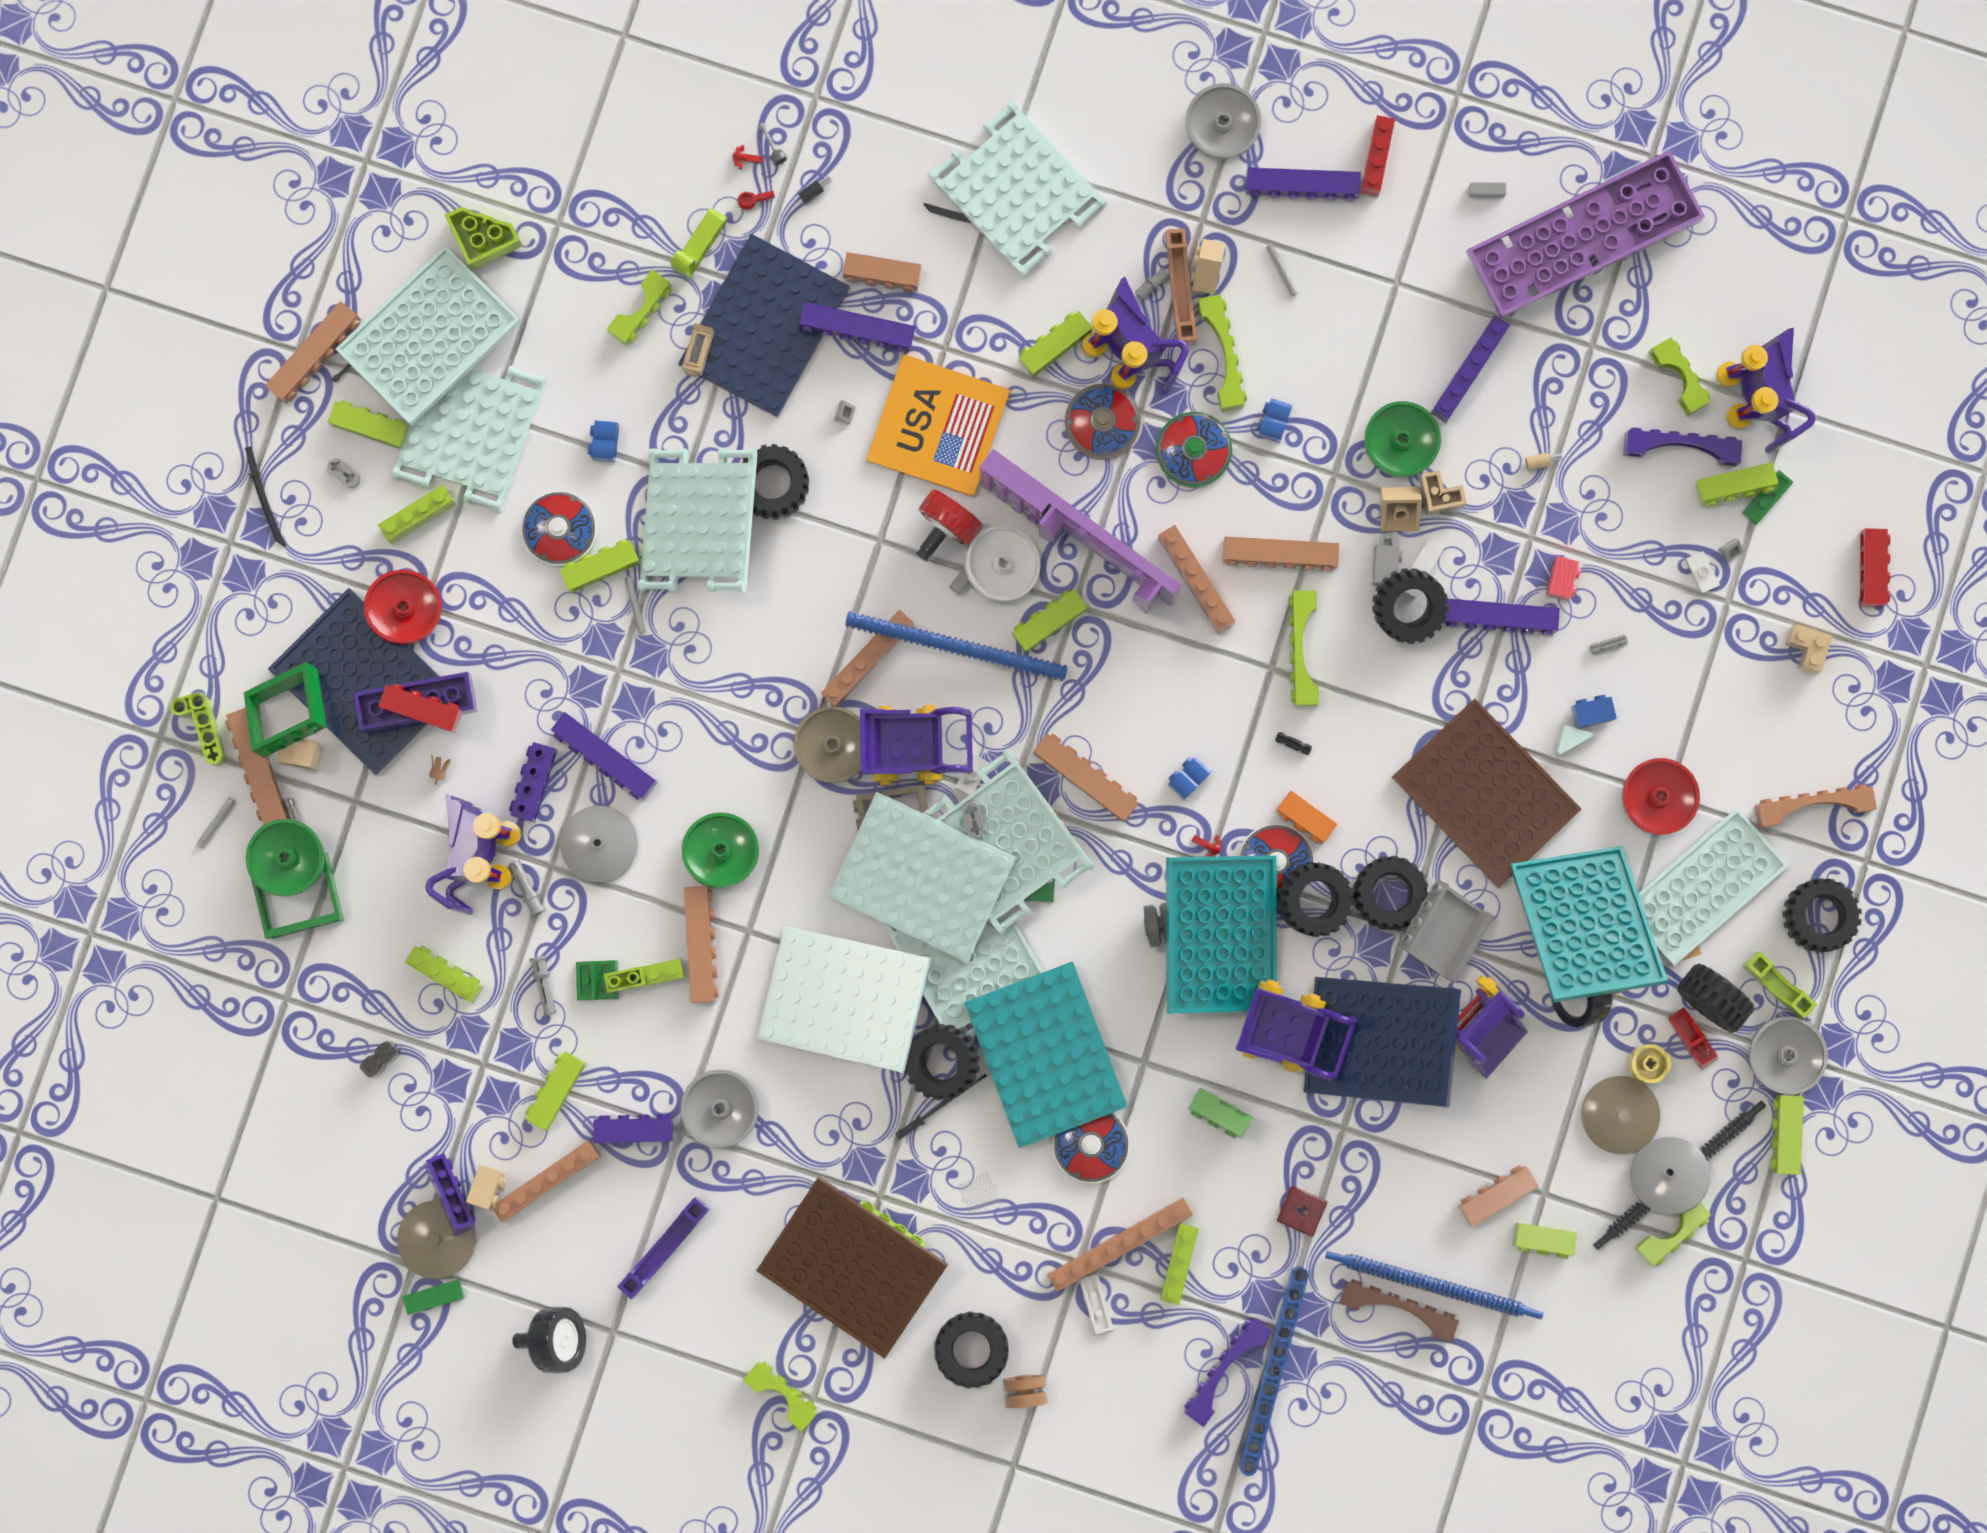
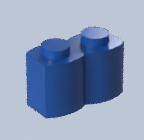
(1275, 420)
(604, 441)
(1189, 777)

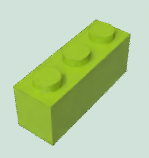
(1544, 1240)

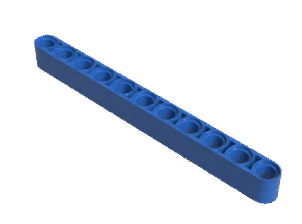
(1275, 1381)

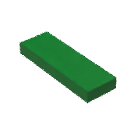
(1764, 502)
(433, 1297)

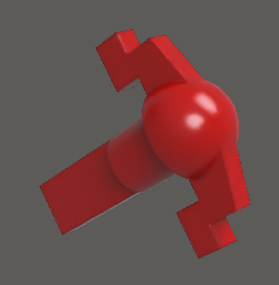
(737, 156)
(1215, 849)

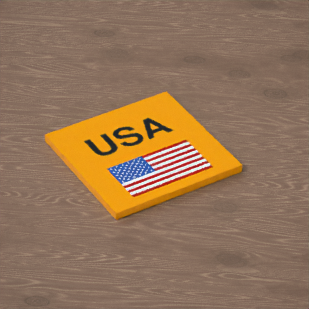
(938, 425)

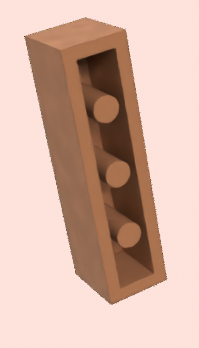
(882, 271)
(1498, 1196)

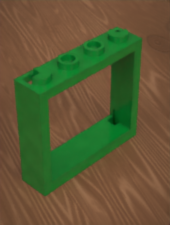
(253, 697)
(271, 933)

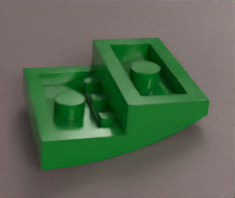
(591, 980)

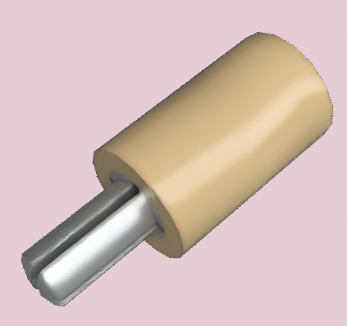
(1541, 460)

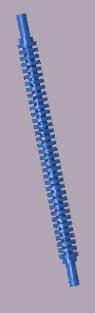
(1453, 1291)

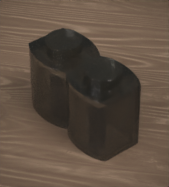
(376, 1064)

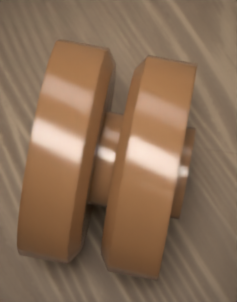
(1024, 1387)

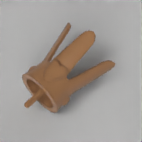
(435, 771)

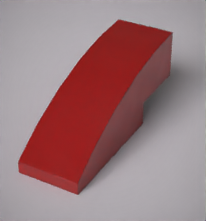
(1693, 1038)

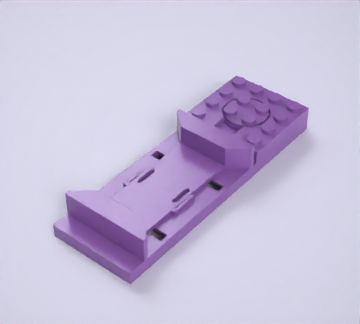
(1607, 223)
(1056, 515)

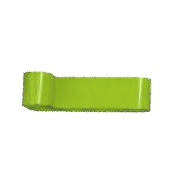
(688, 260)
(202, 730)

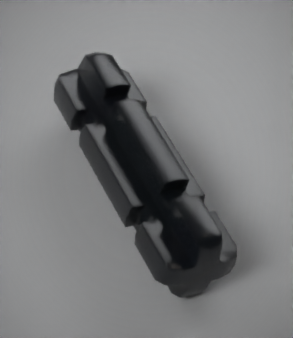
(1293, 743)

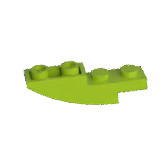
(644, 975)

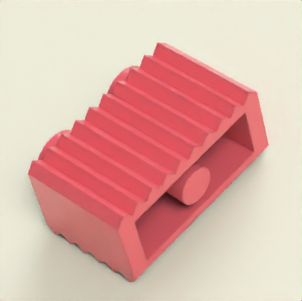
(1563, 578)

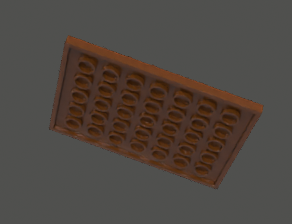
(1486, 792)
(852, 1267)

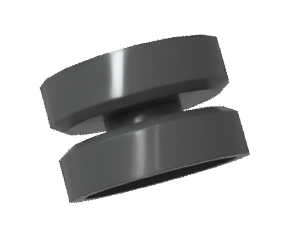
(1155, 924)

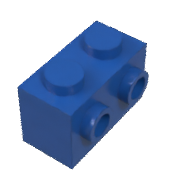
(1593, 712)

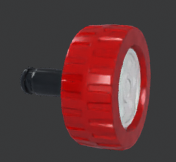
(948, 520)

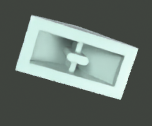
(1570, 738)

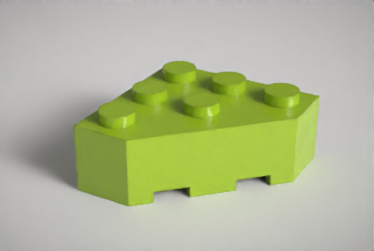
(482, 236)

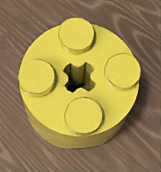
(1656, 1055)

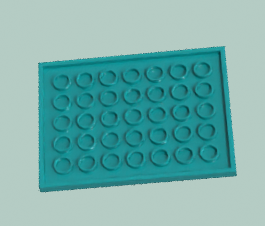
(1588, 924)
(1219, 931)
(1045, 1054)

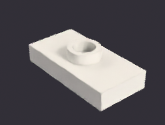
(1702, 572)
(969, 782)

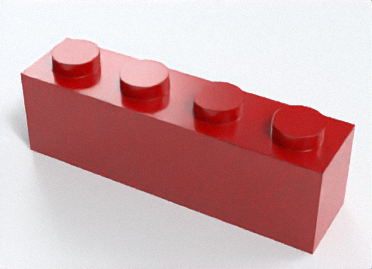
(1377, 156)
(1874, 567)
(420, 708)

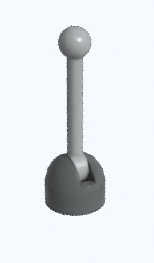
(778, 156)

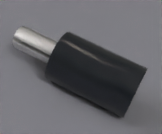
(813, 190)

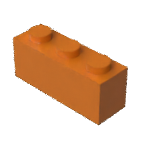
(1306, 818)

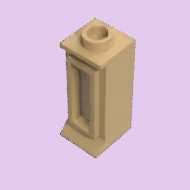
(698, 350)

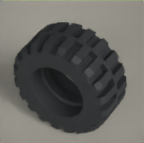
(798, 487)
(1423, 626)
(1364, 892)
(1337, 910)
(1847, 915)
(1715, 998)
(966, 1057)
(977, 1376)

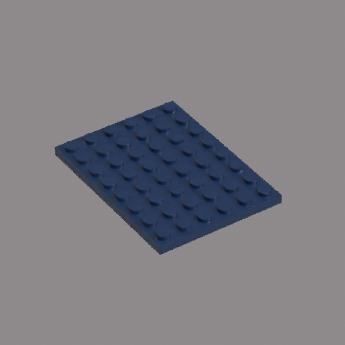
(756, 321)
(352, 661)
(1398, 1046)

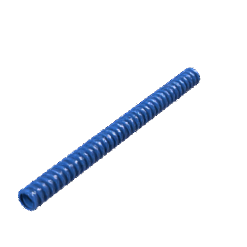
(956, 646)

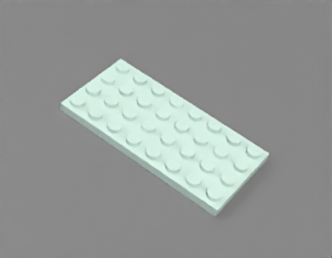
(1708, 885)

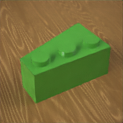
(1219, 1113)

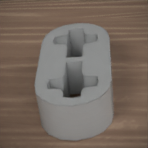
(346, 470)
(978, 817)

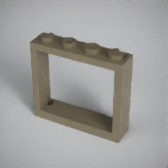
(858, 803)

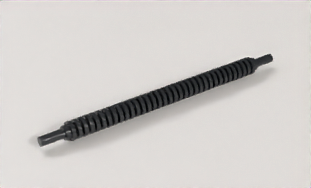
(1718, 1142)

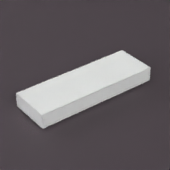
(1425, 561)
(1096, 1304)

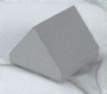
(844, 412)
(1731, 549)

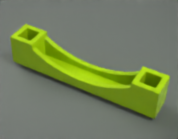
(1212, 311)
(1305, 692)

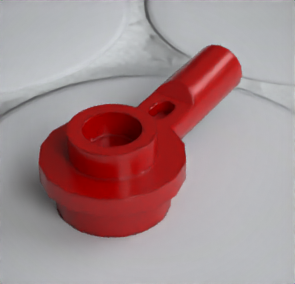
(748, 199)

